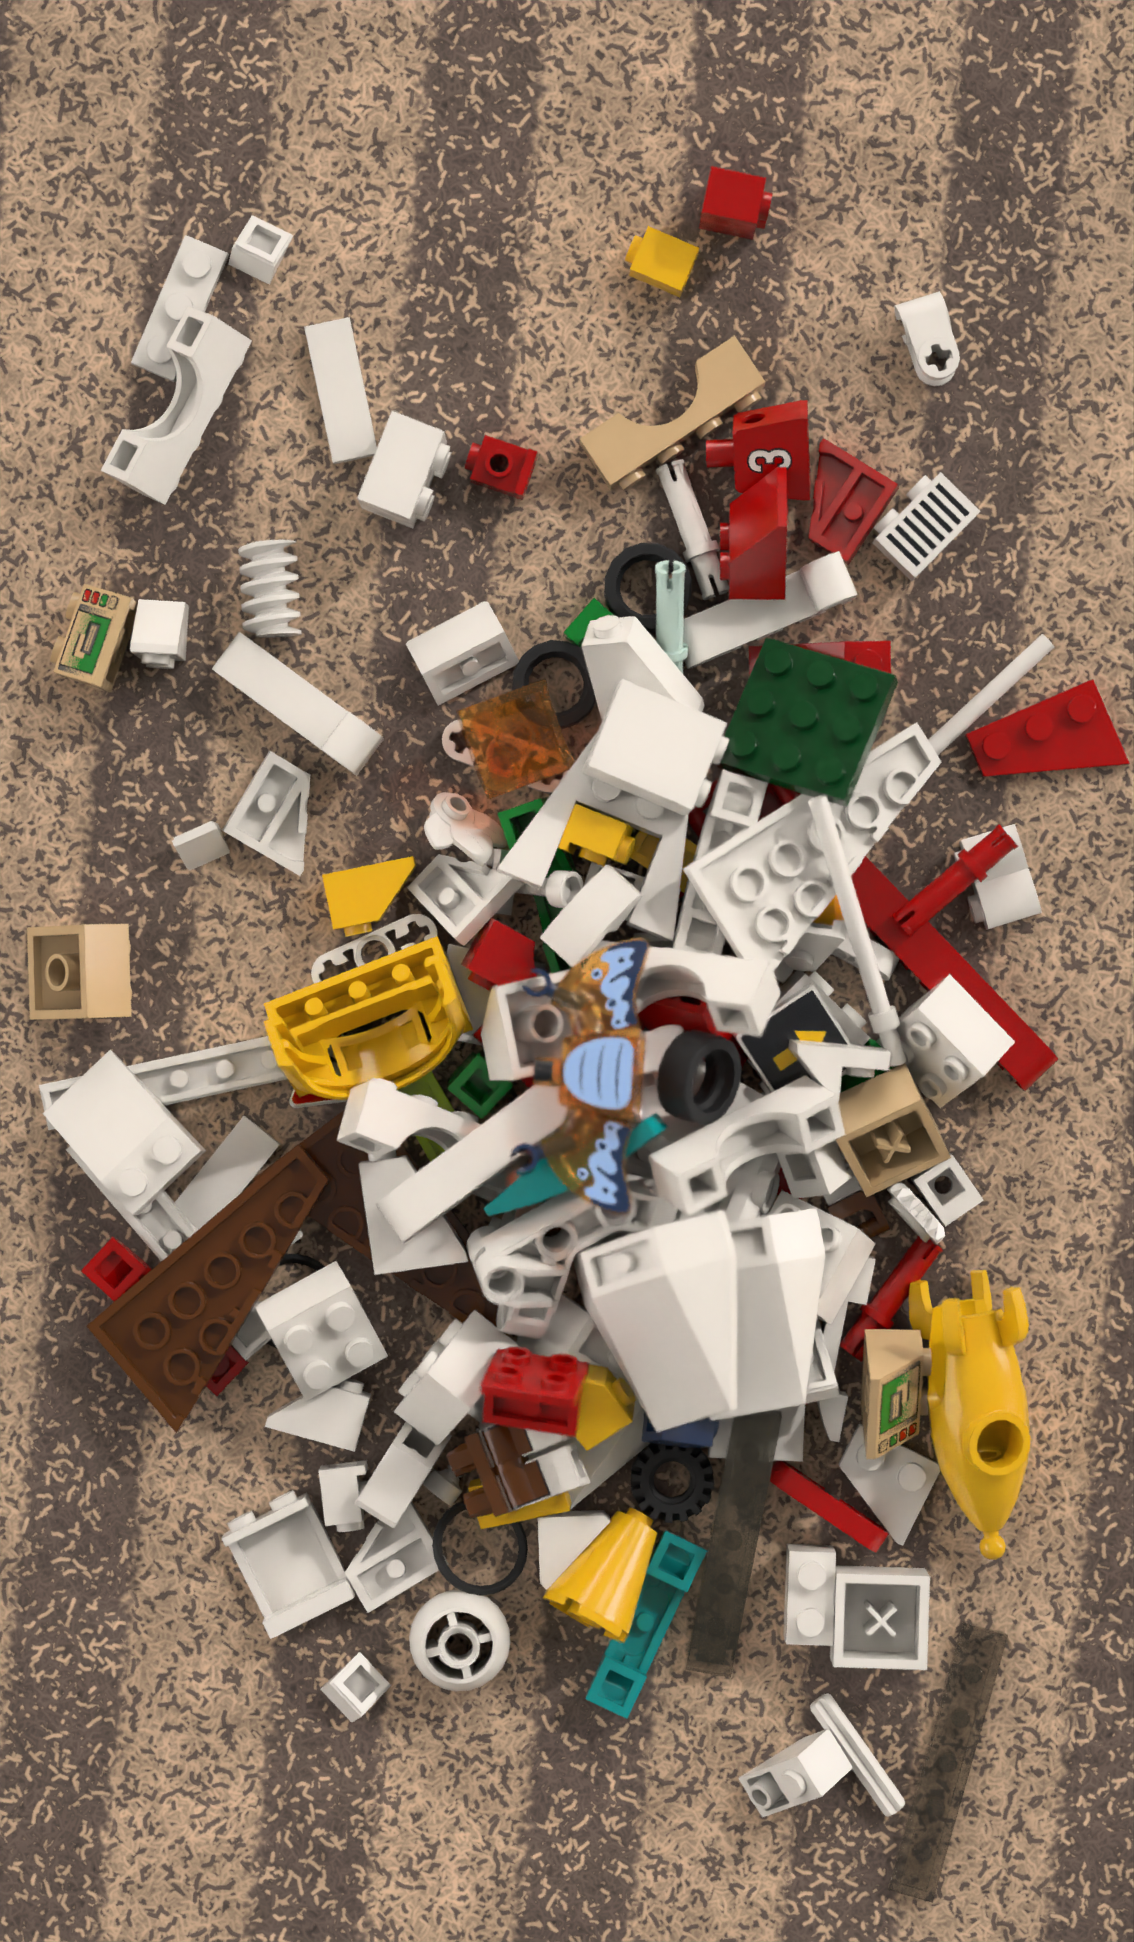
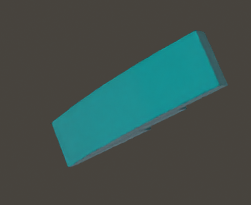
(545, 1184)

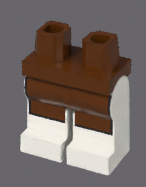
(507, 1472)

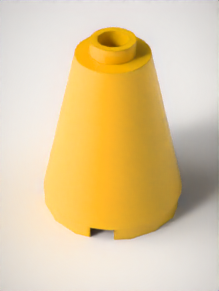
(608, 1576)

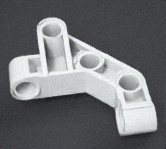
(529, 1270)

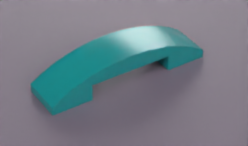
(626, 1664)

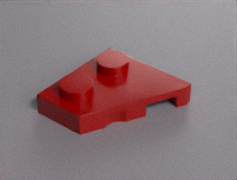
(846, 501)

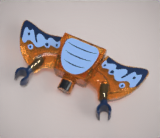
(596, 1074)

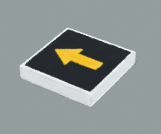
(797, 1018)

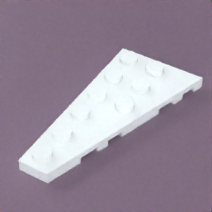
(774, 874)

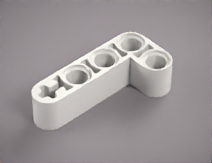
(737, 622)
(298, 703)

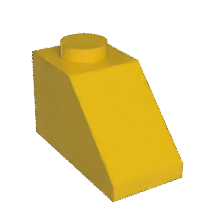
(365, 893)
(605, 1406)

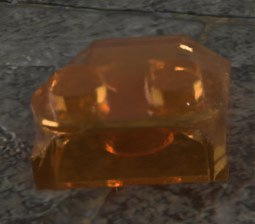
(514, 739)

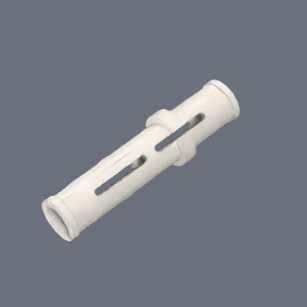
(693, 529)

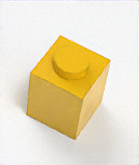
(661, 260)

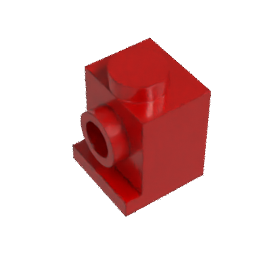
(512, 480)

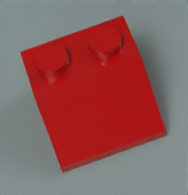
(757, 541)

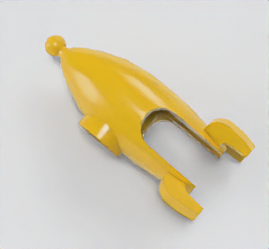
(977, 1400)

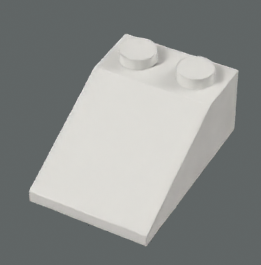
(123, 1133)

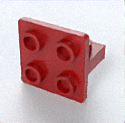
(534, 1391)

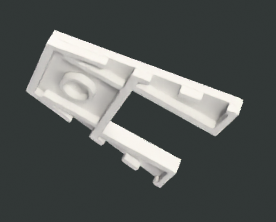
(537, 845)

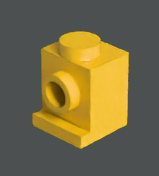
(597, 836)

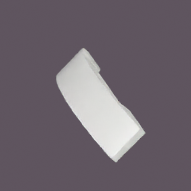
(731, 810)
(833, 1409)

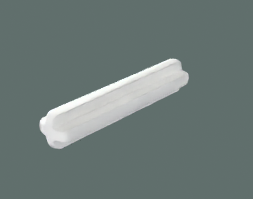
(858, 1754)

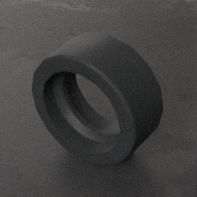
(622, 562)
(564, 650)
(678, 1072)

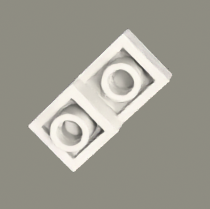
(590, 915)

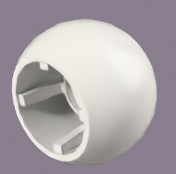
(461, 1673)

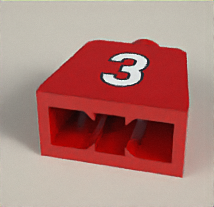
(763, 442)

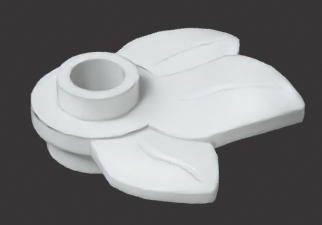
(458, 824)

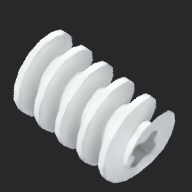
(269, 588)

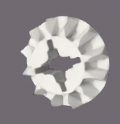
(915, 1213)

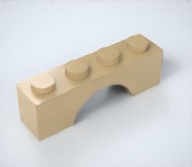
(624, 448)

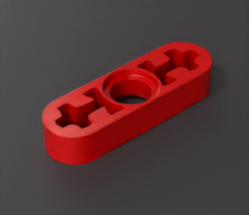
(826, 1506)

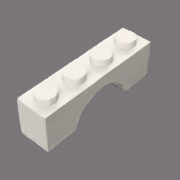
(205, 361)
(735, 989)
(382, 1118)
(790, 1119)

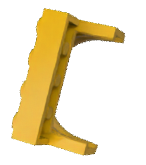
(398, 1051)

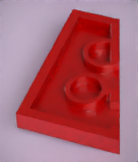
(1050, 736)

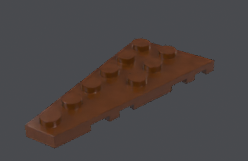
(344, 1215)
(192, 1305)

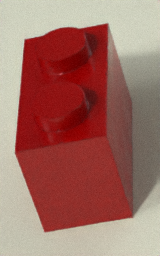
(735, 203)

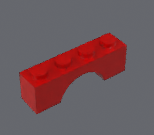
(500, 956)

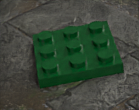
(807, 721)

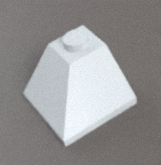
(522, 1028)

